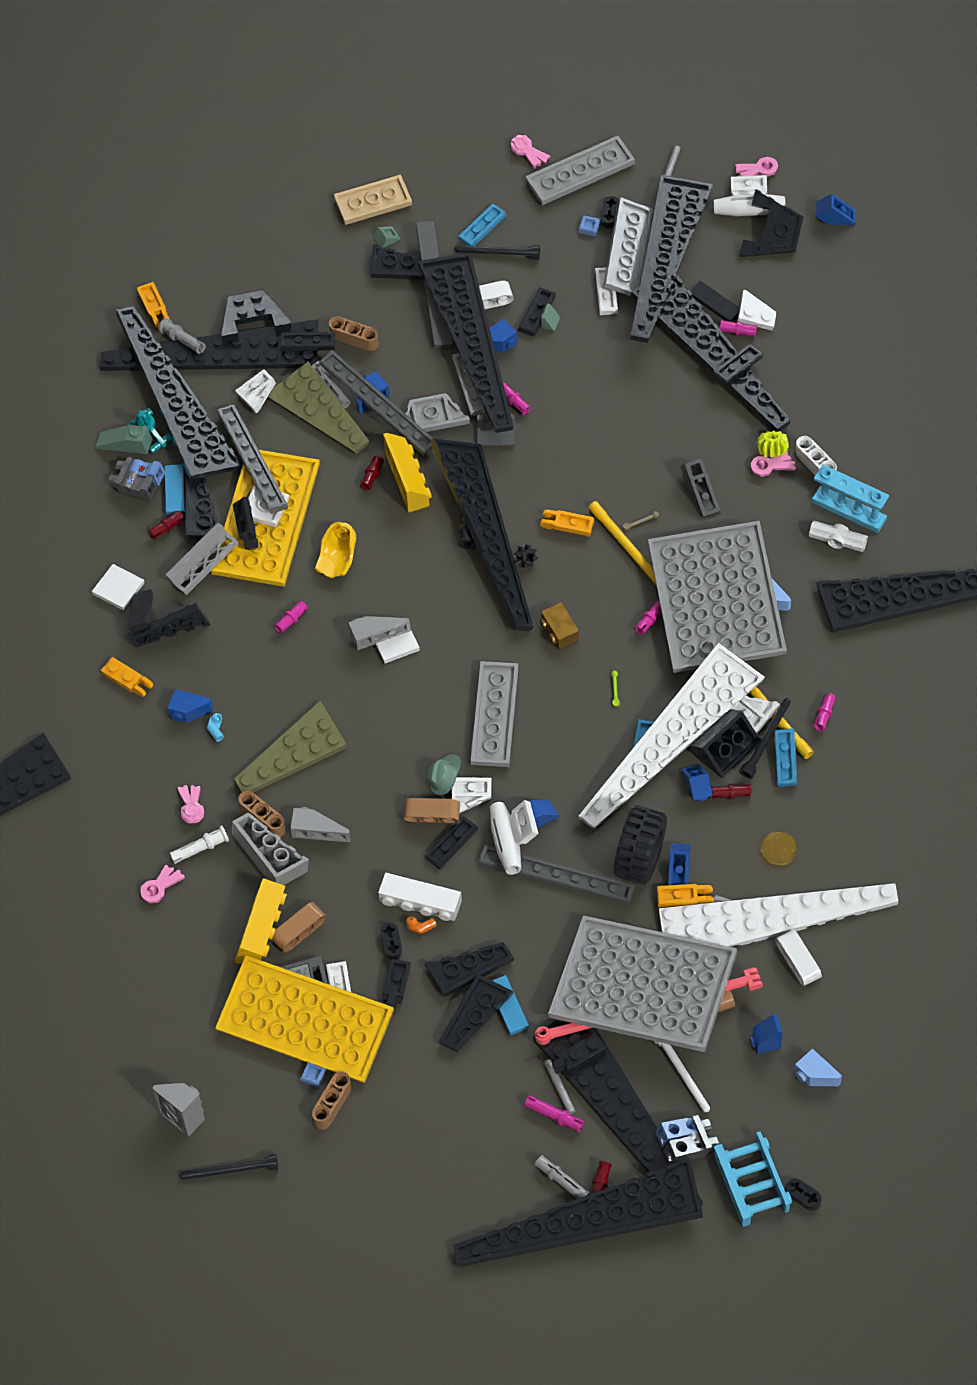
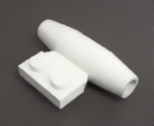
(743, 192)
(511, 831)

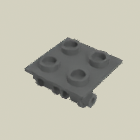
(487, 435)

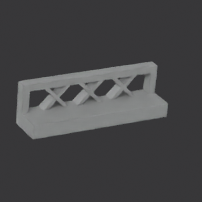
(198, 557)

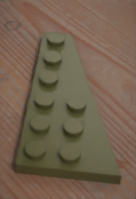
(314, 403)
(302, 745)

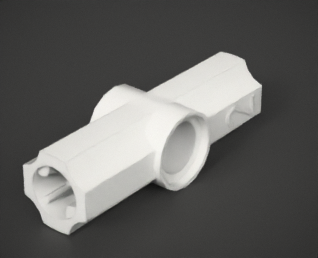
(838, 536)

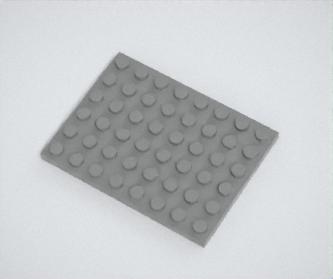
(717, 591)
(643, 983)

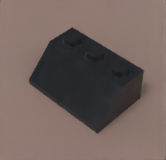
(726, 742)

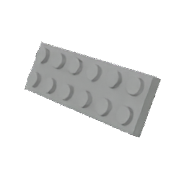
(580, 170)
(628, 246)
(494, 714)

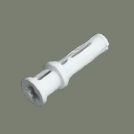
(208, 841)

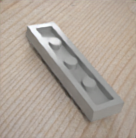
(472, 399)

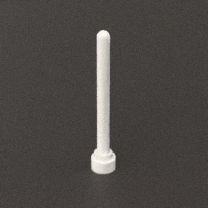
(685, 1076)

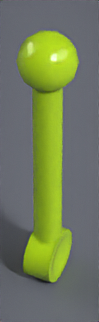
(615, 702)

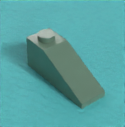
(125, 439)

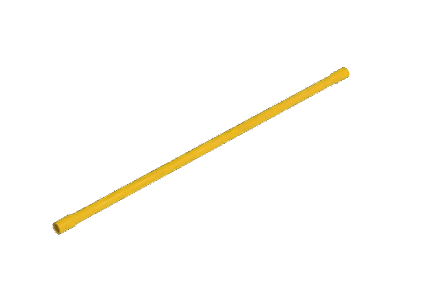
(803, 748)

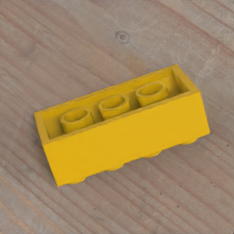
(406, 472)
(260, 921)

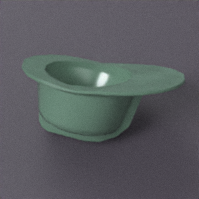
(443, 774)

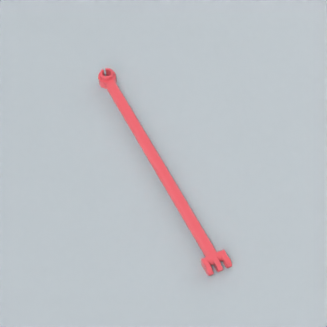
(751, 979)

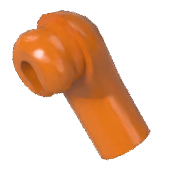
(419, 927)

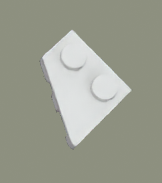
(755, 312)
(256, 390)
(757, 711)
(471, 791)

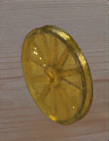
(779, 848)

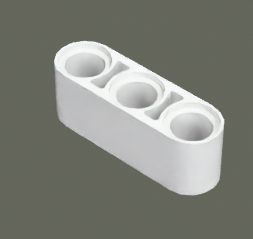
(496, 294)
(812, 455)
(798, 957)

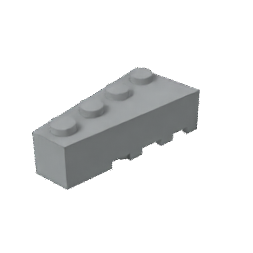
(267, 850)

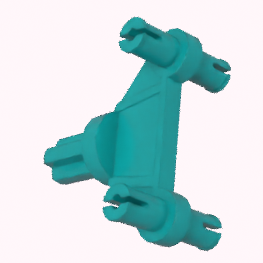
(145, 419)

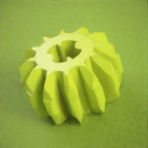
(772, 444)

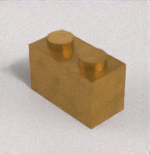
(559, 625)

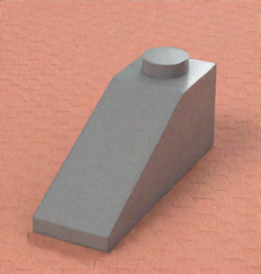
(373, 630)
(312, 825)

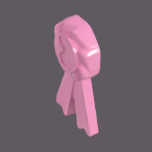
(523, 146)
(765, 166)
(763, 465)
(192, 811)
(154, 891)

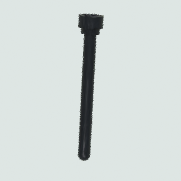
(533, 251)
(749, 768)
(268, 1163)

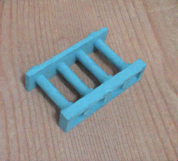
(846, 507)
(738, 1193)

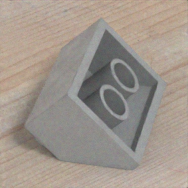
(180, 1106)

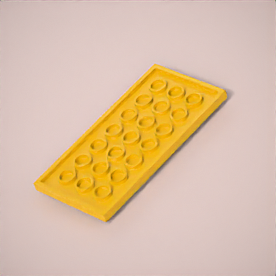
(276, 546)
(304, 1018)

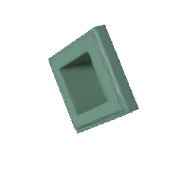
(385, 236)
(549, 318)

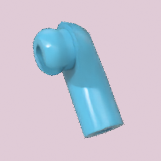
(214, 725)

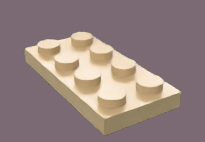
(372, 199)

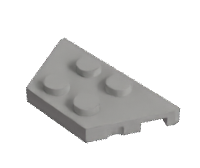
(436, 413)

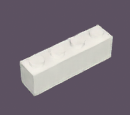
(420, 897)

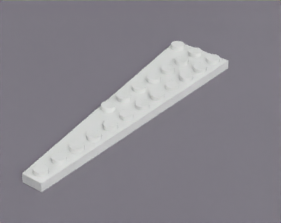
(701, 702)
(767, 917)

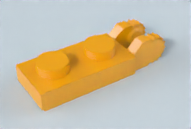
(152, 302)
(567, 522)
(125, 677)
(683, 895)

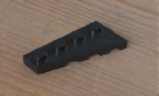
(198, 509)

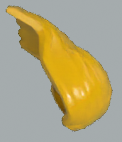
(336, 550)

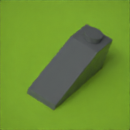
(700, 486)

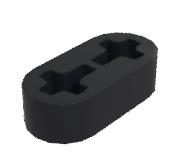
(611, 212)
(394, 940)
(805, 1190)

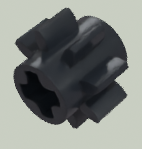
(521, 555)

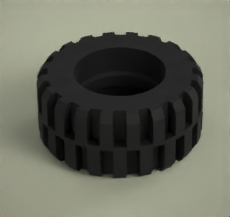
(640, 844)

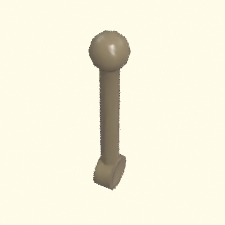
(626, 526)

